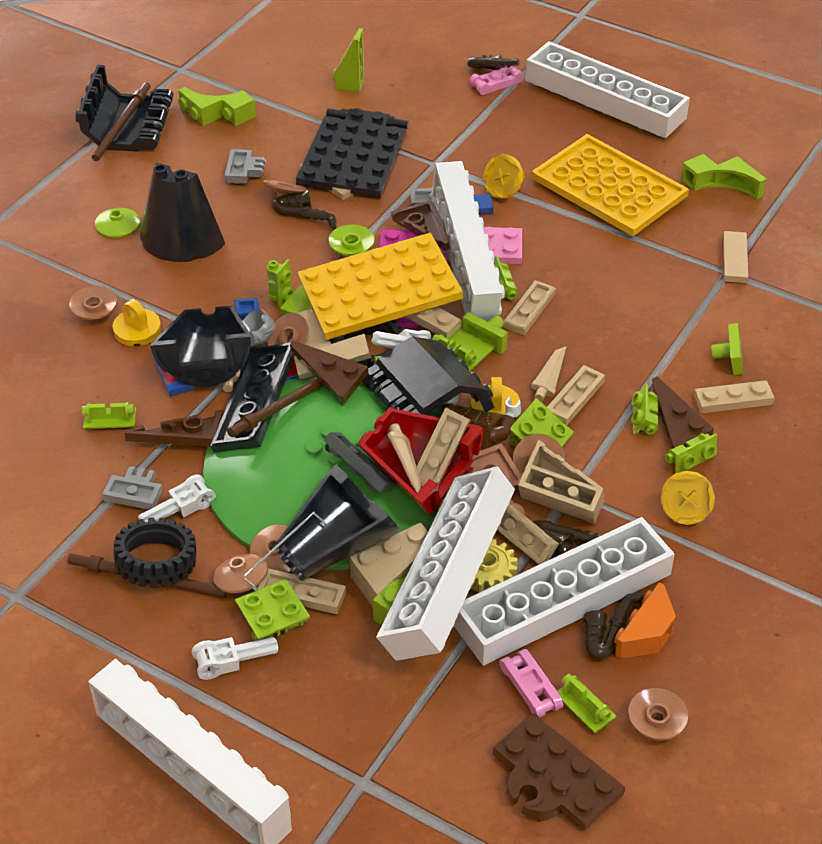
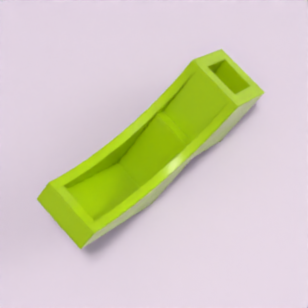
(207, 108)
(734, 173)

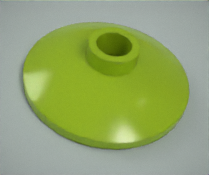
(117, 222)
(351, 240)

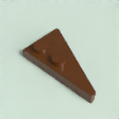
(422, 220)
(335, 372)
(679, 418)
(180, 431)

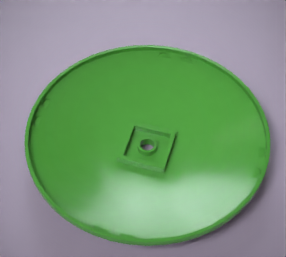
(276, 480)

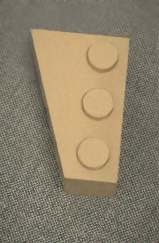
(559, 486)
(386, 561)

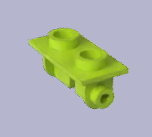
(505, 279)
(280, 281)
(644, 411)
(117, 416)
(699, 450)
(585, 704)

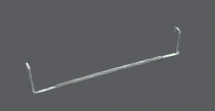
(254, 587)

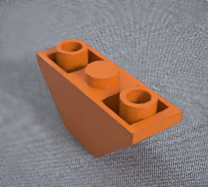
(647, 627)

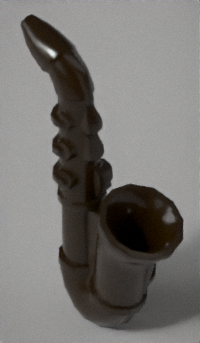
(491, 62)
(301, 206)
(564, 535)
(601, 636)

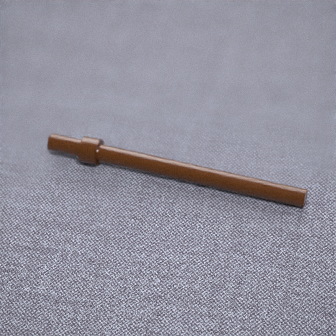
(137, 99)
(251, 420)
(98, 564)

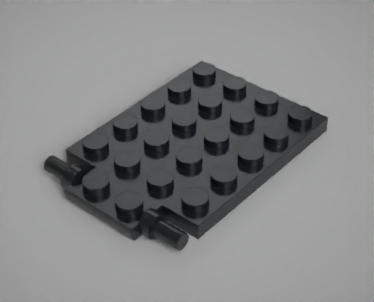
(353, 152)

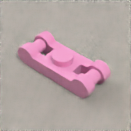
(496, 80)
(531, 682)

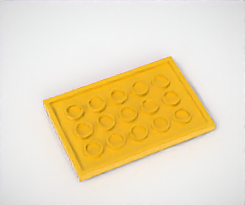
(610, 184)
(379, 285)

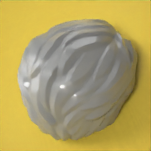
(259, 326)

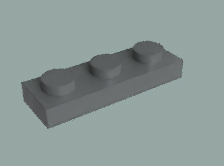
(359, 462)

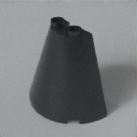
(178, 217)
(203, 346)
(350, 528)

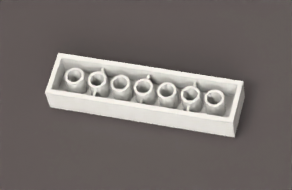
(607, 89)
(469, 246)
(446, 565)
(563, 590)
(191, 755)

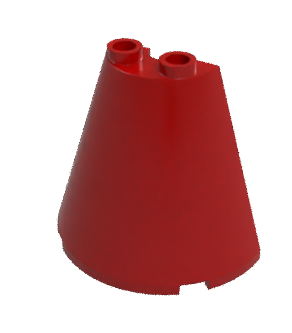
(418, 430)

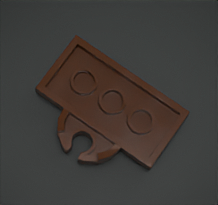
(555, 775)

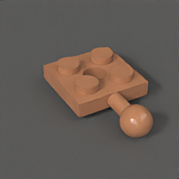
(499, 457)

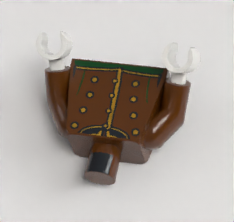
(495, 426)

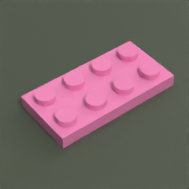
(504, 243)

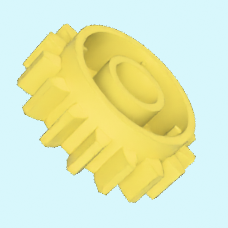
(496, 567)

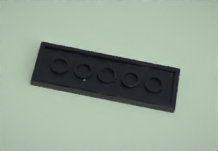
(256, 388)

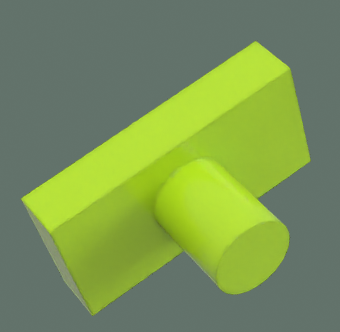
(489, 330)
(731, 349)

